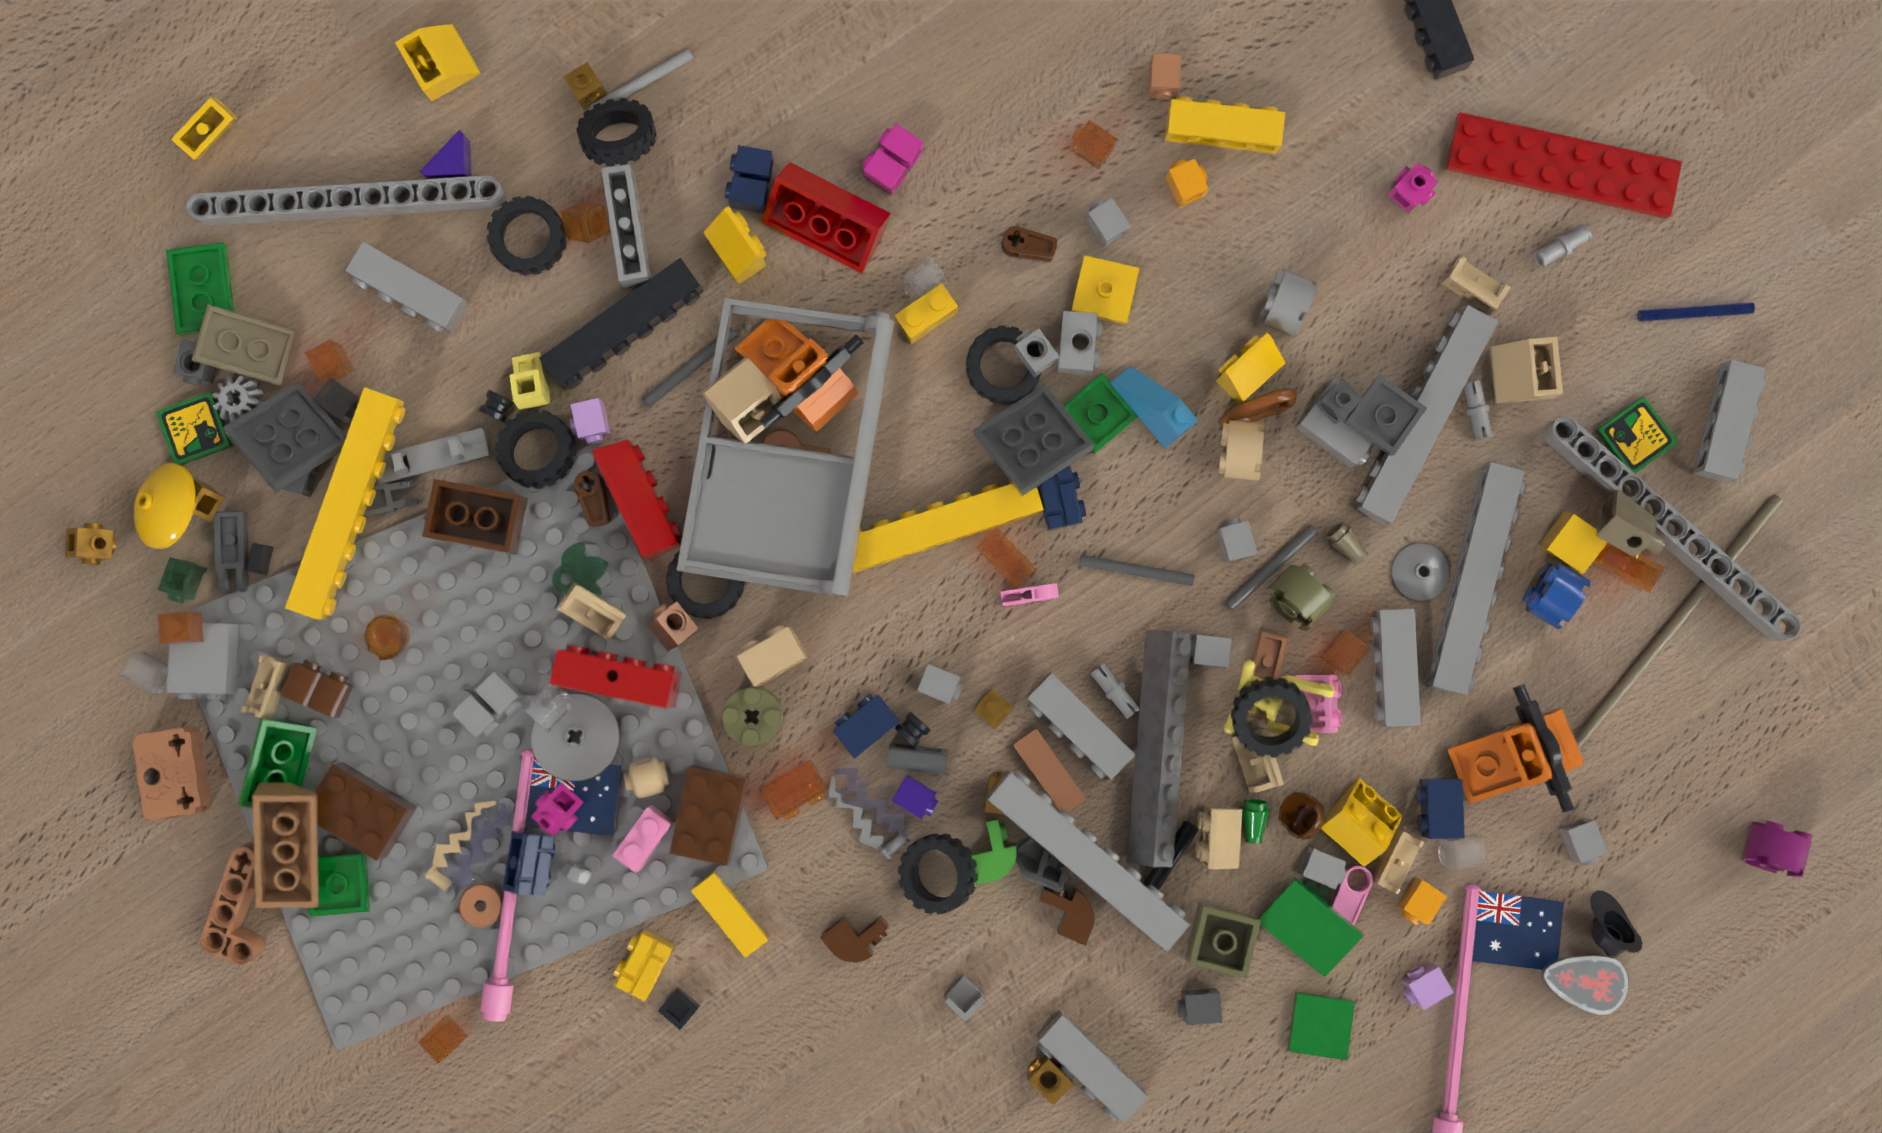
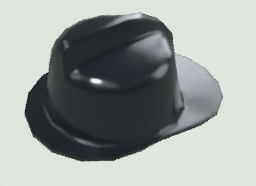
(1611, 927)

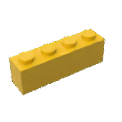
(1225, 125)

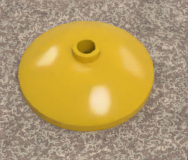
(164, 505)

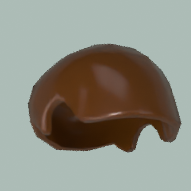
(1301, 815)

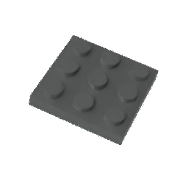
(286, 436)
(1033, 439)

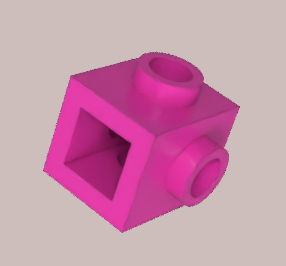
(1413, 187)
(557, 809)

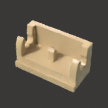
(1475, 286)
(591, 610)
(267, 686)
(1258, 771)
(1396, 861)

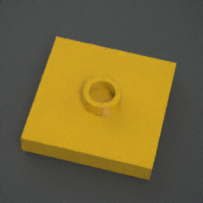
(1105, 289)

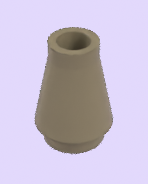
(1346, 542)

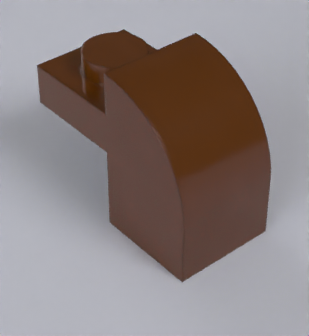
(1077, 916)
(849, 944)

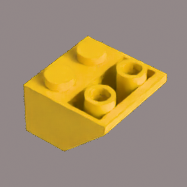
(438, 59)
(734, 246)
(1255, 366)
(1362, 822)

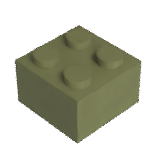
(1222, 940)

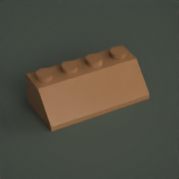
(285, 846)

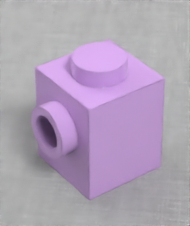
(590, 421)
(1426, 986)

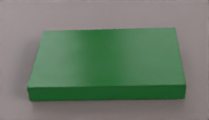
(198, 279)
(1310, 927)

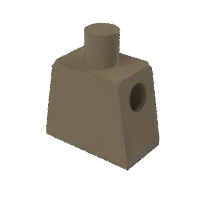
(1628, 526)

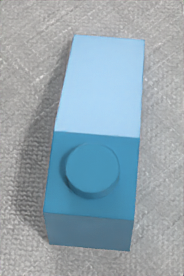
(1155, 406)

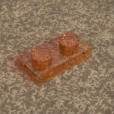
(1006, 558)

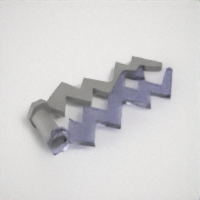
(859, 804)

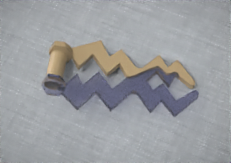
(475, 837)

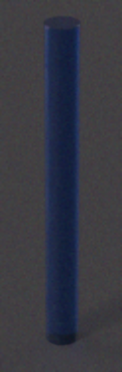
(1696, 312)

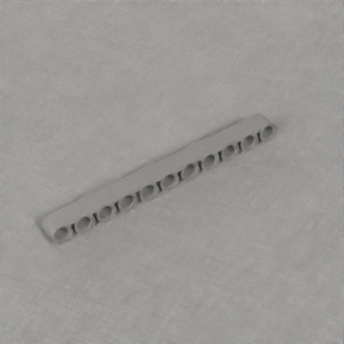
(334, 195)
(1684, 531)

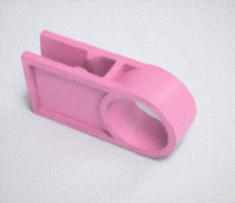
(1029, 594)
(1349, 901)

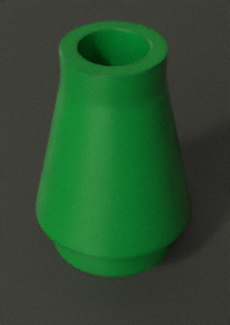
(1254, 819)

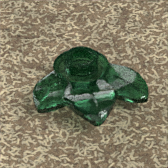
(582, 569)

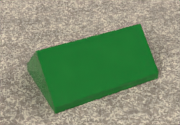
(277, 756)

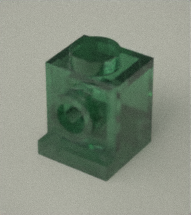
(172, 579)

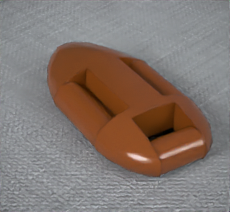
(1261, 407)

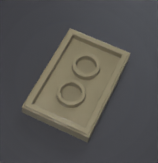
(243, 345)

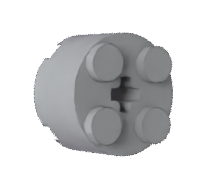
(1287, 302)

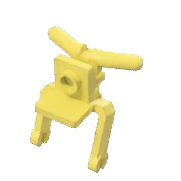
(1272, 705)

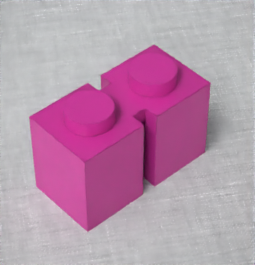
(897, 153)

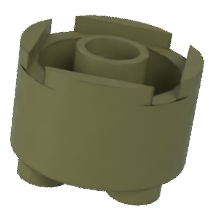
(1300, 596)
(736, 716)

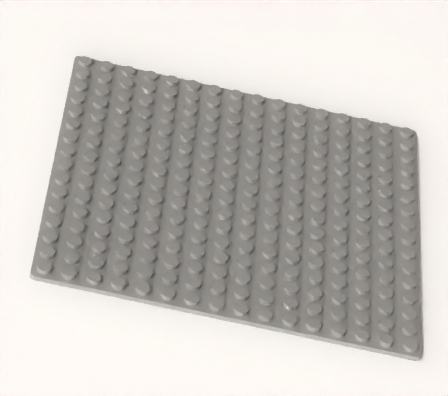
(465, 619)

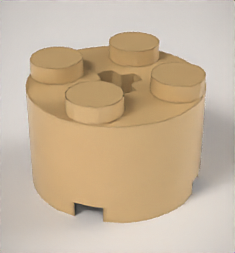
(1243, 450)

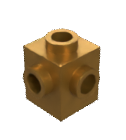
(90, 543)

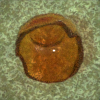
(387, 636)

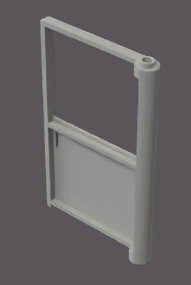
(779, 509)

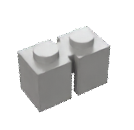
(478, 715)

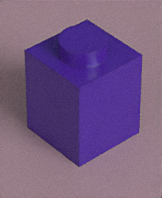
(915, 797)

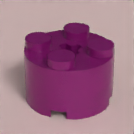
(1777, 850)

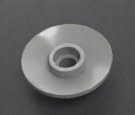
(1406, 572)

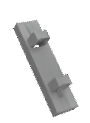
(436, 455)

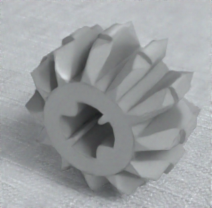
(227, 397)

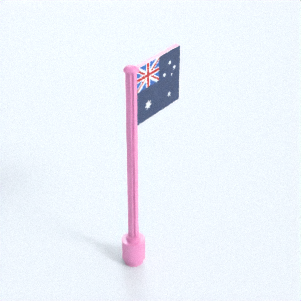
(594, 816)
(1501, 932)

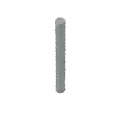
(648, 78)

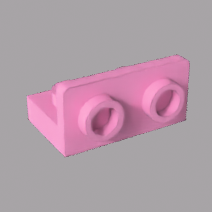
(1324, 709)

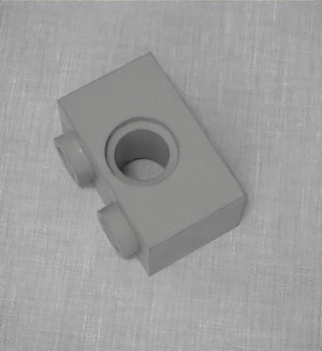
(1078, 325)

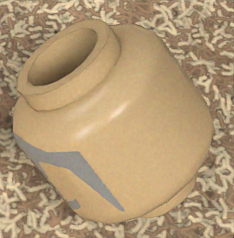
(646, 777)

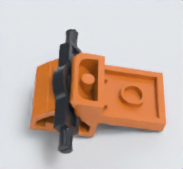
(801, 372)
(1520, 755)

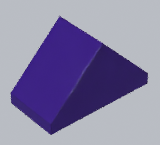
(451, 160)

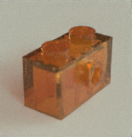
(1634, 571)

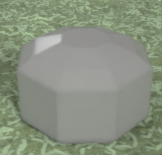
(576, 873)

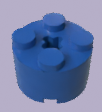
(1556, 594)

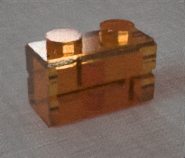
(793, 790)

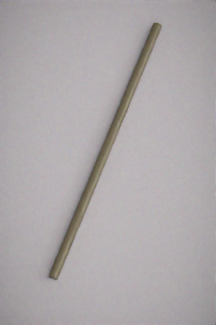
(1673, 625)

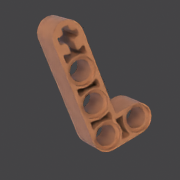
(239, 901)

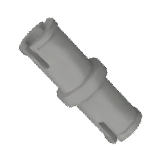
(1562, 245)
(1478, 410)
(1115, 691)

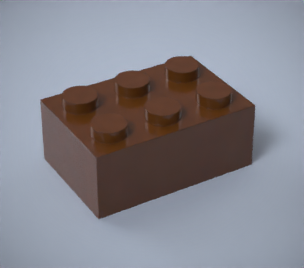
(475, 516)
(361, 811)
(709, 815)

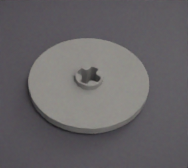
(580, 760)

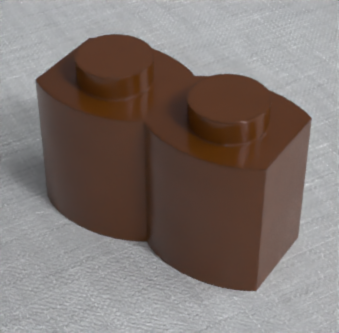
(317, 689)

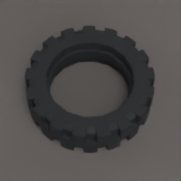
(621, 150)
(505, 215)
(974, 373)
(516, 429)
(695, 609)
(1274, 744)
(910, 873)

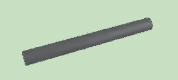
(686, 370)
(1270, 568)
(1136, 570)

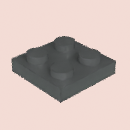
(1385, 415)

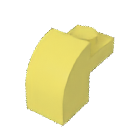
(529, 382)

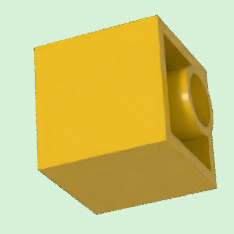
(1573, 542)

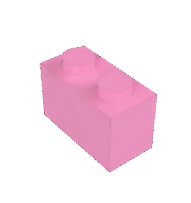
(643, 838)

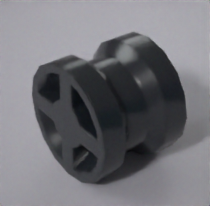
(496, 406)
(912, 729)

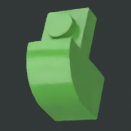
(998, 861)

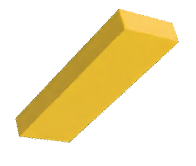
(729, 914)

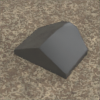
(1040, 865)

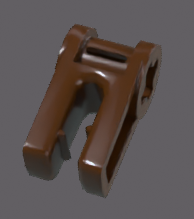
(1030, 244)
(593, 503)

